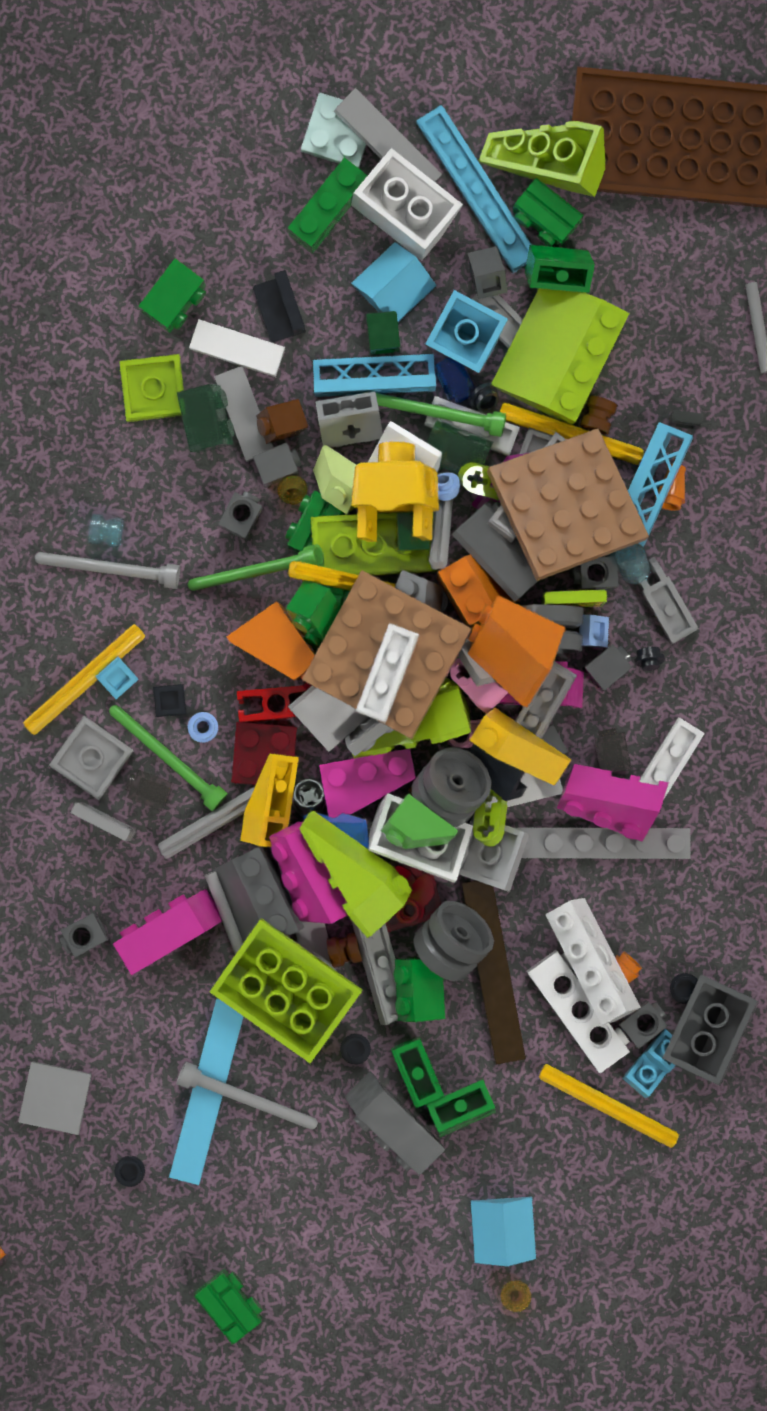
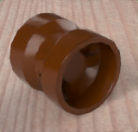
(598, 414)
(343, 950)

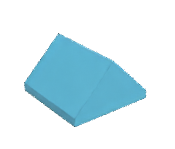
(395, 282)
(466, 331)
(503, 1231)

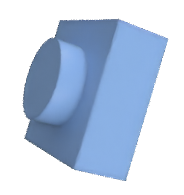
(594, 631)

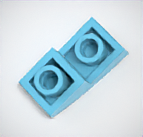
(650, 1067)

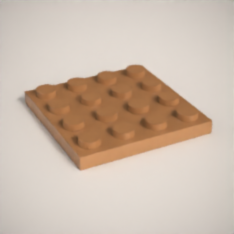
(567, 504)
(356, 636)

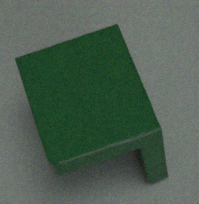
(383, 333)
(405, 537)

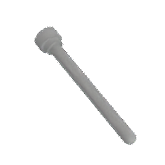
(165, 575)
(192, 1076)

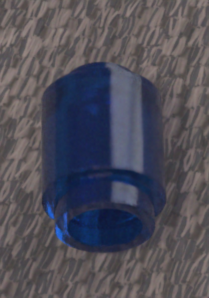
(454, 380)

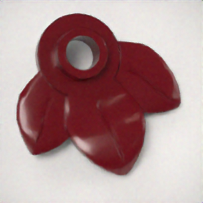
(421, 895)

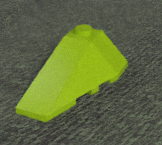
(558, 155)
(444, 720)
(366, 881)

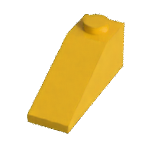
(519, 747)
(270, 801)

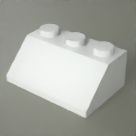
(406, 204)
(437, 860)

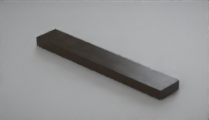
(496, 979)

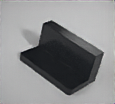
(279, 308)
(504, 777)

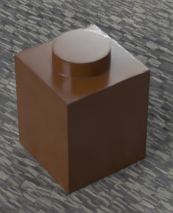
(281, 421)

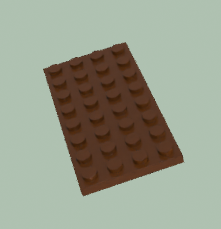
(677, 135)

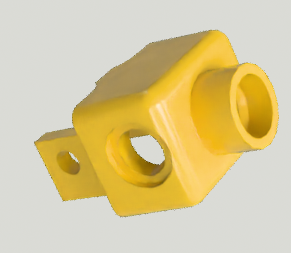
(395, 486)

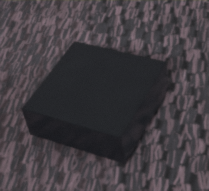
(169, 700)

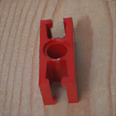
(266, 694)

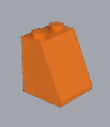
(469, 589)
(275, 641)
(515, 647)

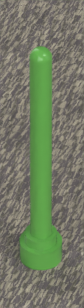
(492, 423)
(310, 554)
(211, 794)

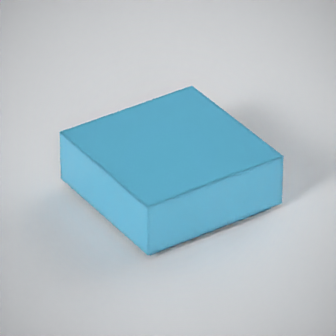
(117, 677)

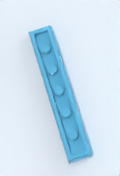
(475, 187)
(203, 1103)

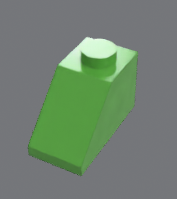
(417, 826)

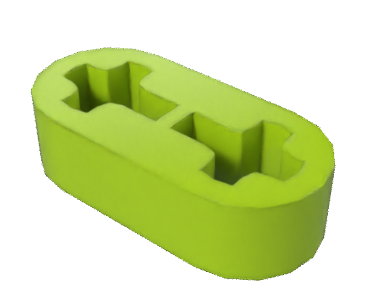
(482, 488)
(494, 816)

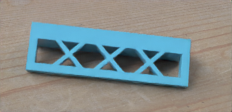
(379, 384)
(647, 469)

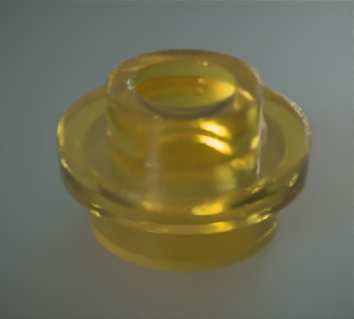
(292, 489)
(515, 1306)

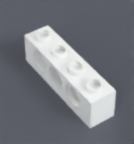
(592, 961)
(600, 1054)

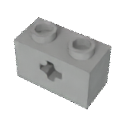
(349, 419)

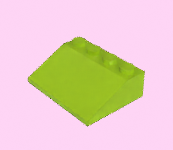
(560, 351)
(286, 990)

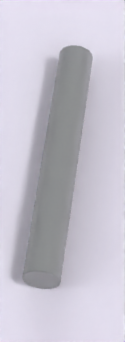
(757, 324)
(224, 911)

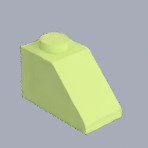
(335, 478)

